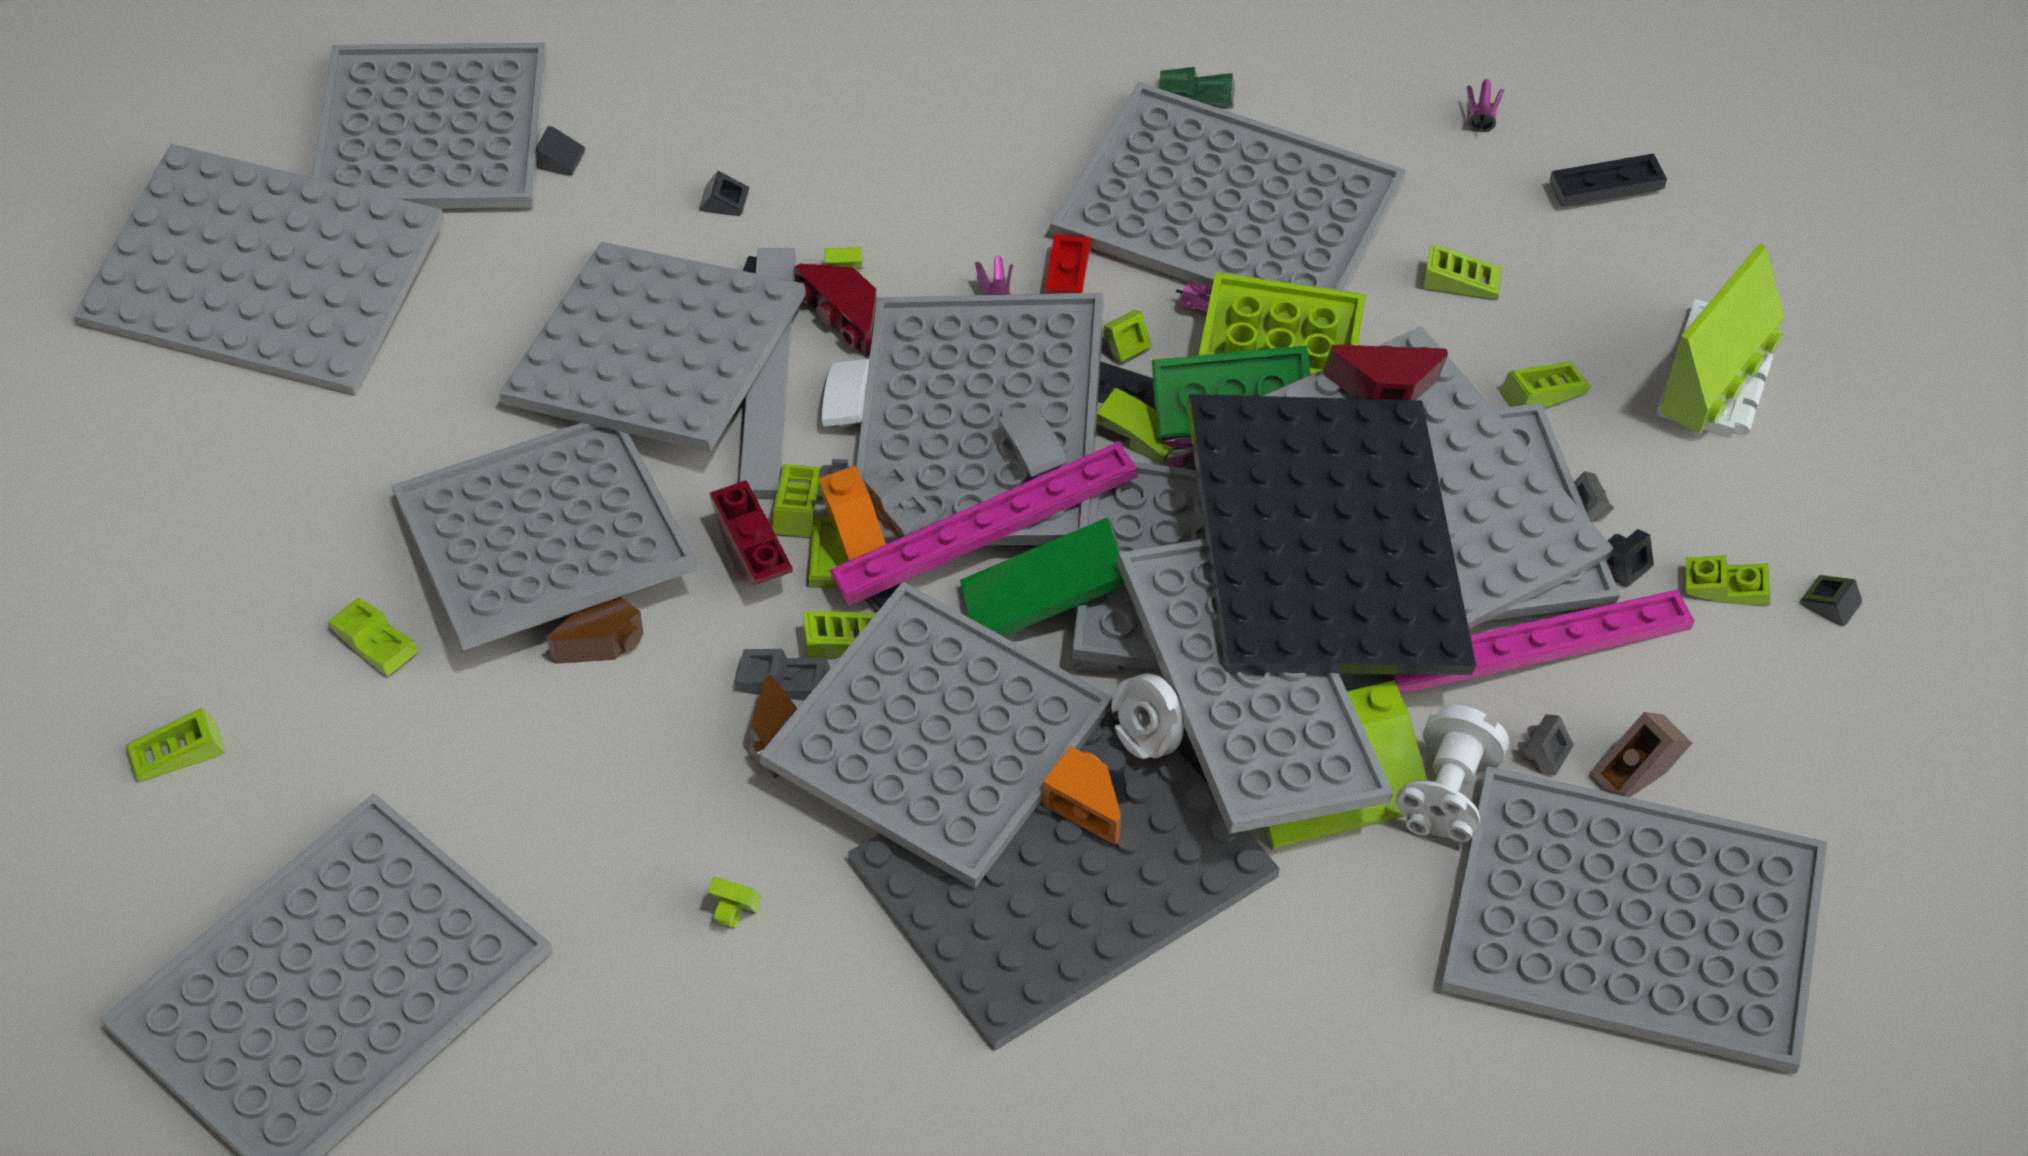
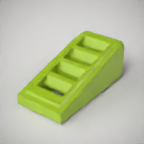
(1445, 264)
(1519, 385)
(796, 502)
(830, 622)
(195, 751)

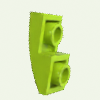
(1734, 584)

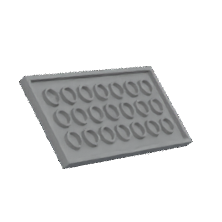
(1266, 741)

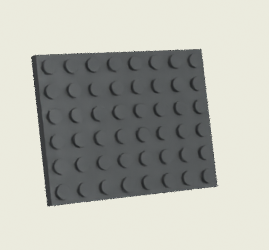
(1066, 904)

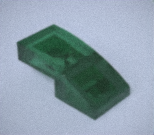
(1211, 89)

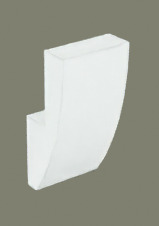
(845, 393)

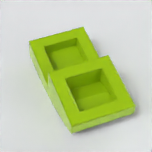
(1135, 421)
(372, 637)

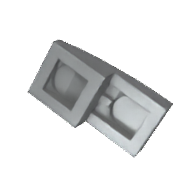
(1032, 439)
(900, 499)

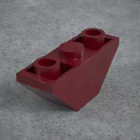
(841, 300)
(1384, 370)
(748, 534)

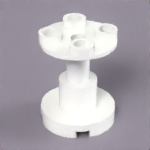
(1148, 716)
(1461, 748)

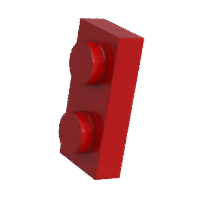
(1068, 264)

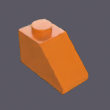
(851, 512)
(1084, 794)

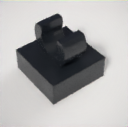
(1631, 556)

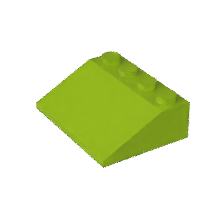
(1276, 314)
(1725, 344)
(1396, 747)

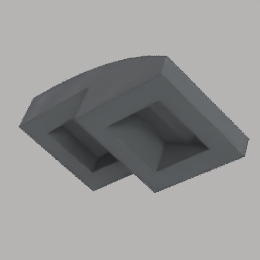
(794, 675)

